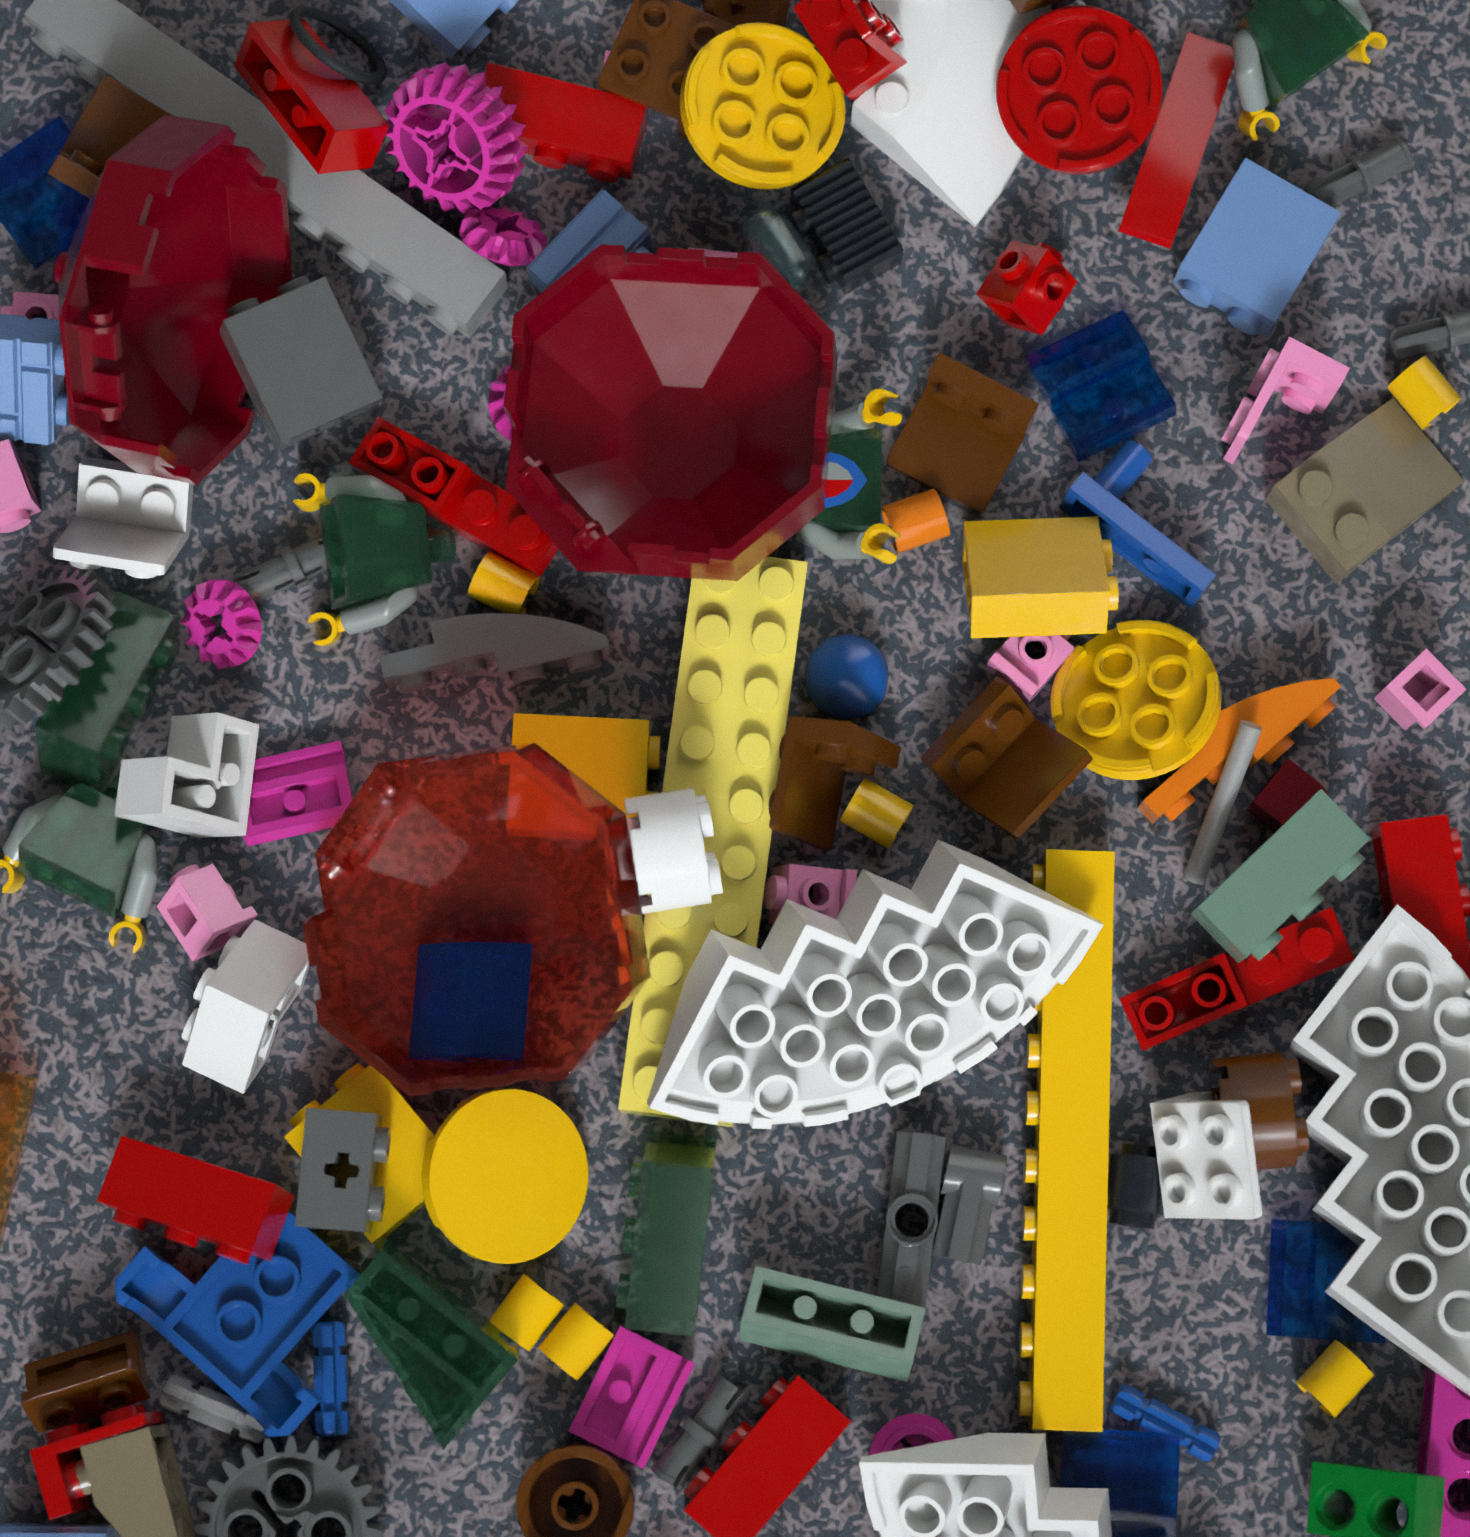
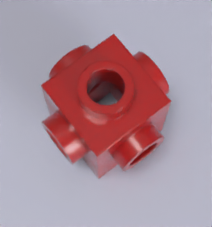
(1027, 286)

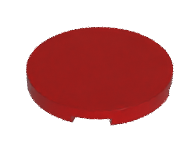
(1079, 90)

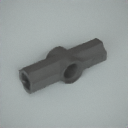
(914, 1181)

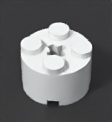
(671, 850)

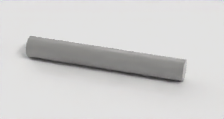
(1222, 802)

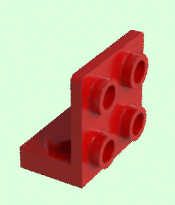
(853, 41)
(57, 1459)

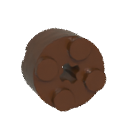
(1269, 1088)
(561, 1473)

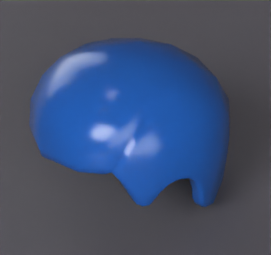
(846, 676)

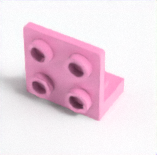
(1297, 372)

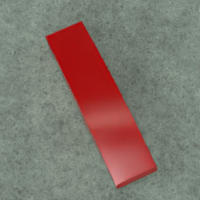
(1178, 141)

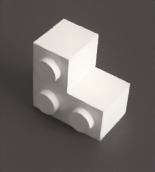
(199, 784)
(244, 1004)

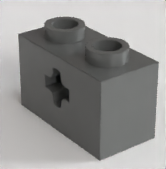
(320, 1195)

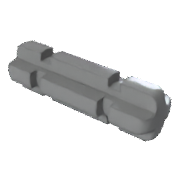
(210, 1409)

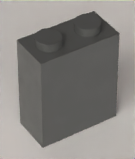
(299, 361)

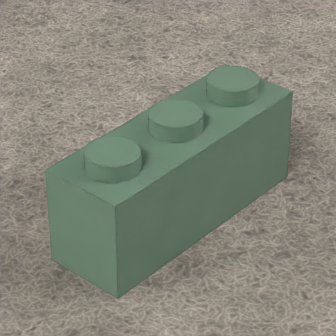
(1282, 878)
(831, 1323)

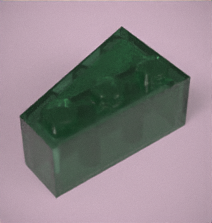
(93, 722)
(667, 1233)
(430, 1338)

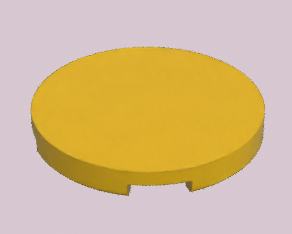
(762, 106)
(1137, 699)
(505, 1176)

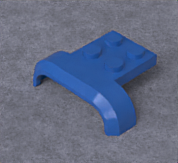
(244, 1318)

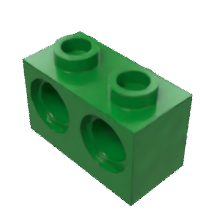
(1375, 1502)

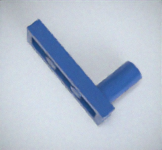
(1130, 533)

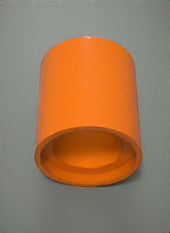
(917, 519)

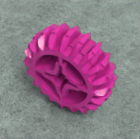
(464, 134)

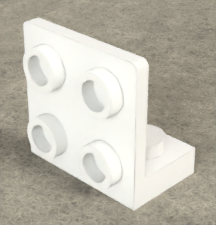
(126, 520)
(1206, 1158)

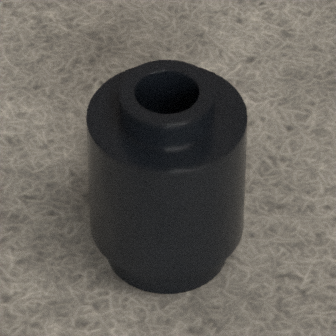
(1134, 1187)

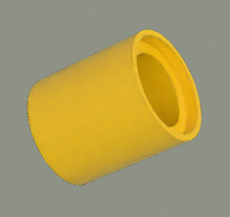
(1423, 392)
(502, 584)
(876, 813)
(526, 1312)
(576, 1341)
(1335, 1378)

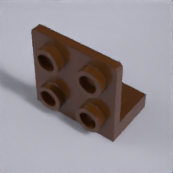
(656, 52)
(106, 125)
(962, 434)
(1004, 760)
(813, 775)

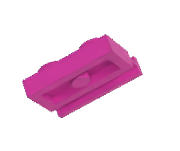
(298, 793)
(631, 1397)

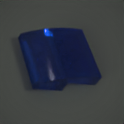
(30, 196)
(1101, 385)
(471, 1001)
(1301, 1268)
(1135, 1468)

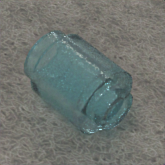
(780, 244)

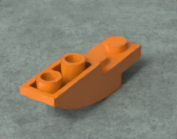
(1274, 710)

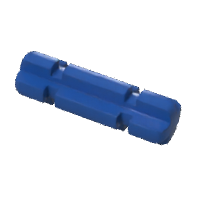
(331, 1378)
(1164, 1420)

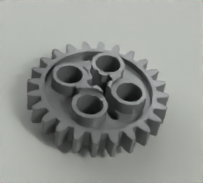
(50, 640)
(328, 1488)

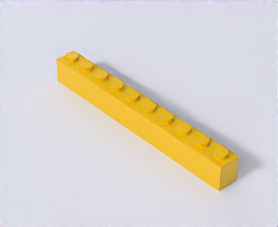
(1069, 1165)

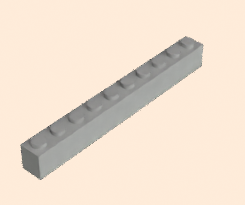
(344, 206)

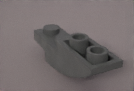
(518, 642)

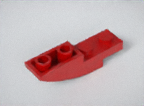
(453, 495)
(1224, 986)

